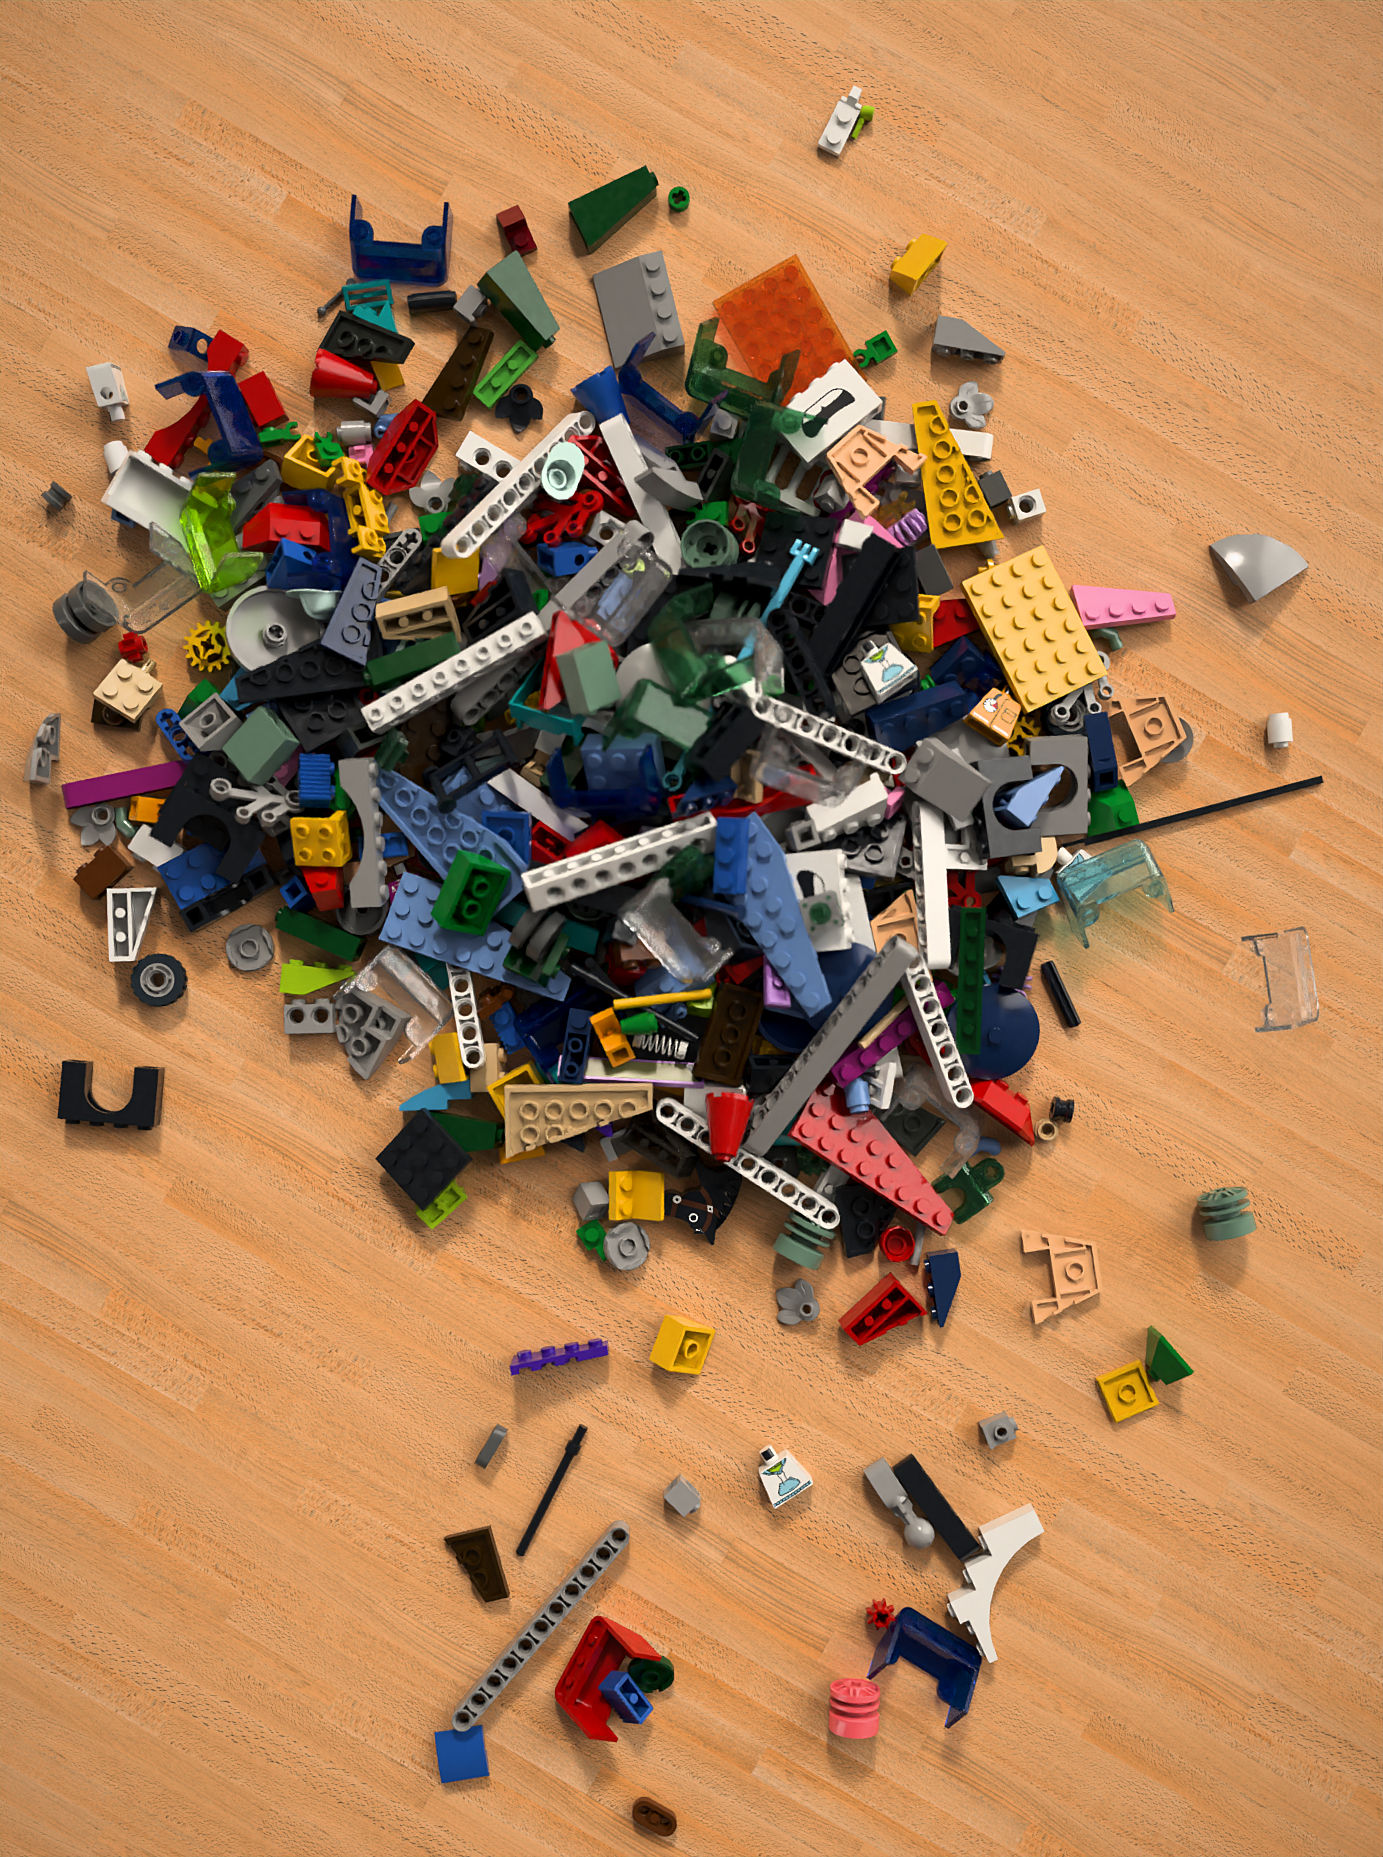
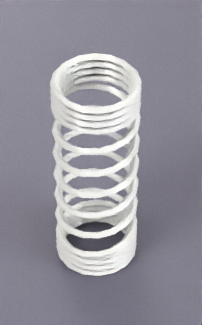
(680, 1054)

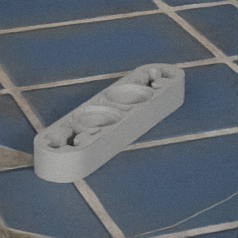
(395, 570)

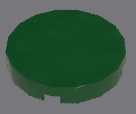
(651, 1674)

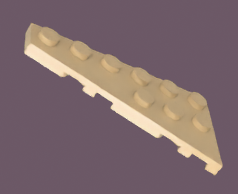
(563, 1110)

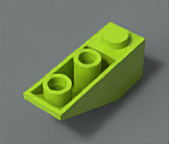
(305, 979)

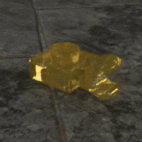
(891, 513)

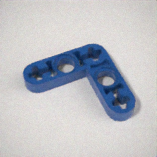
(169, 733)

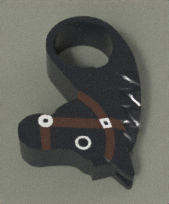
(707, 1204)

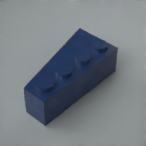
(916, 716)

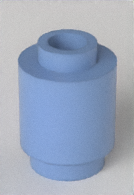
(857, 1096)

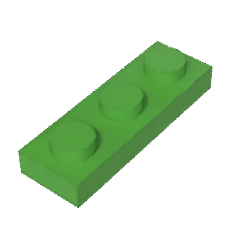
(505, 374)

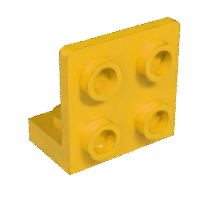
(918, 635)
(321, 840)
(636, 1195)

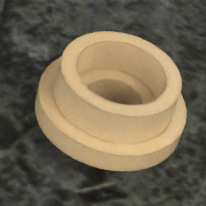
(1052, 1133)

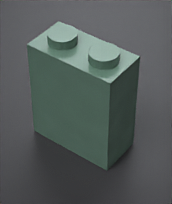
(589, 678)
(260, 746)

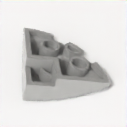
(1257, 563)
(43, 751)
(368, 1029)

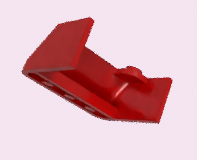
(597, 1654)

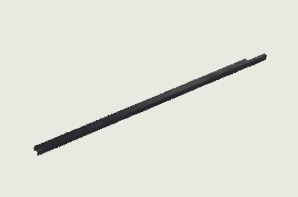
(1197, 812)

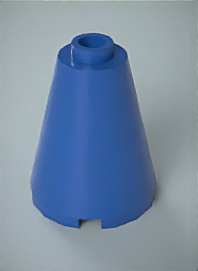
(601, 396)

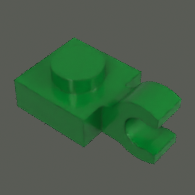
(275, 437)
(593, 1236)

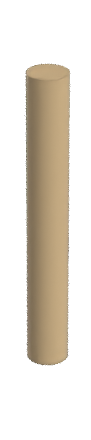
(883, 1023)

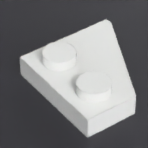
(880, 1084)

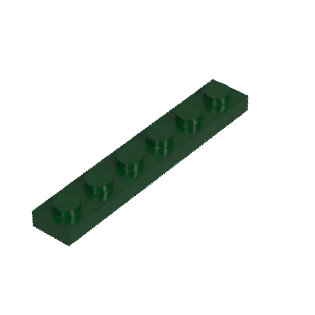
(970, 980)

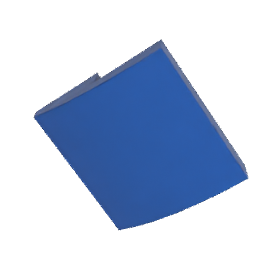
(462, 1754)

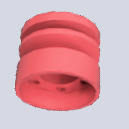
(854, 1708)

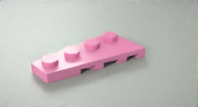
(1119, 607)

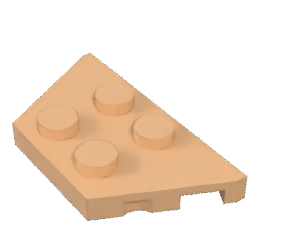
(897, 920)

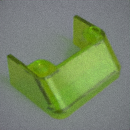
(210, 534)

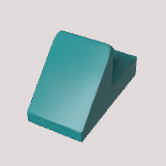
(385, 318)
(436, 970)

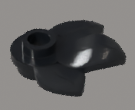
(519, 411)

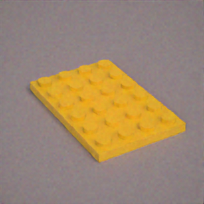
(1033, 629)

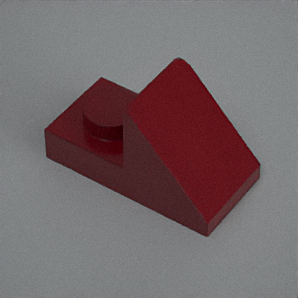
(517, 231)

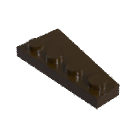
(458, 378)

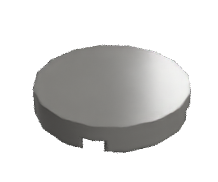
(250, 947)
(626, 1246)

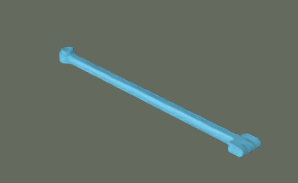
(786, 583)

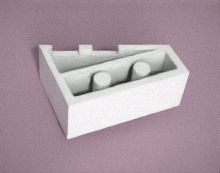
(862, 808)
(128, 920)

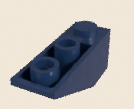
(1101, 752)
(705, 795)
(577, 1046)
(944, 1278)

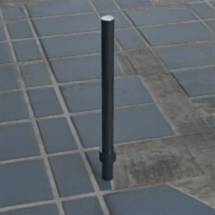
(593, 979)
(572, 1448)

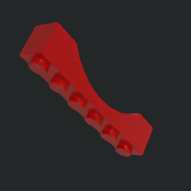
(172, 442)
(772, 801)

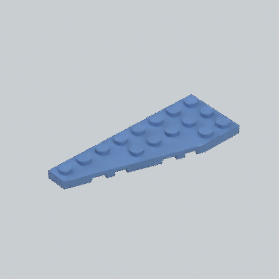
(441, 835)
(776, 918)
(414, 929)

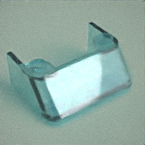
(1107, 877)

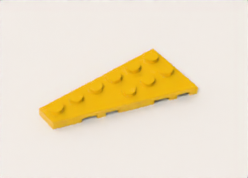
(951, 494)

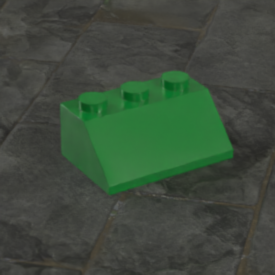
(470, 893)

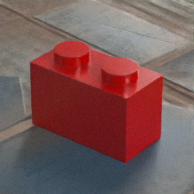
(262, 401)

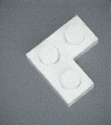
(964, 855)

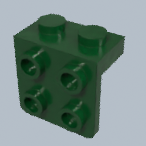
(543, 970)

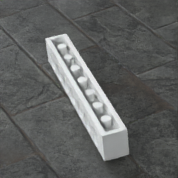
(475, 446)
(455, 673)
(617, 861)

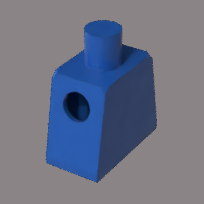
(287, 558)
(564, 558)

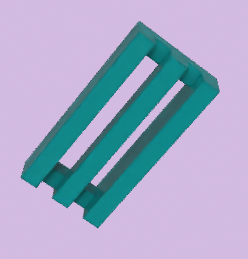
(370, 284)

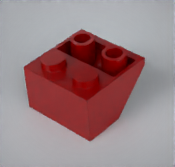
(548, 844)

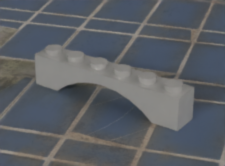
(359, 781)

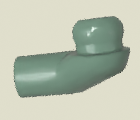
(1110, 634)
(123, 824)

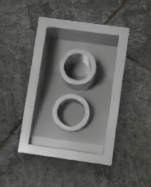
(944, 779)

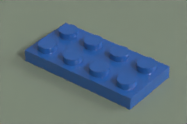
(194, 876)

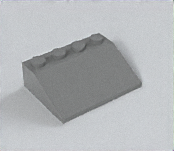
(638, 301)

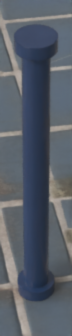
(739, 912)

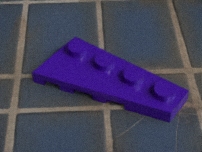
(559, 1356)

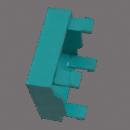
(538, 719)

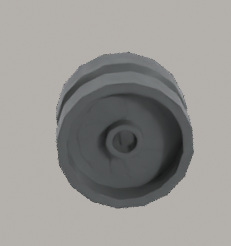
(79, 618)
(361, 922)
(537, 931)

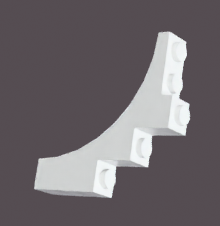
(972, 1602)

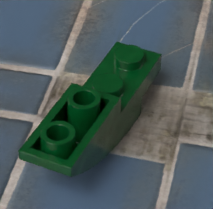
(695, 455)

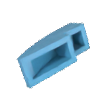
(438, 1096)

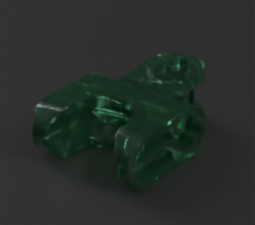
(687, 872)
(975, 1185)

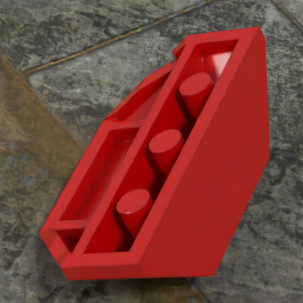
(404, 450)
(602, 474)
(288, 522)
(562, 638)
(1004, 1106)

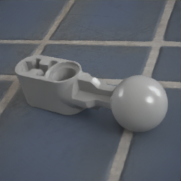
(918, 1531)

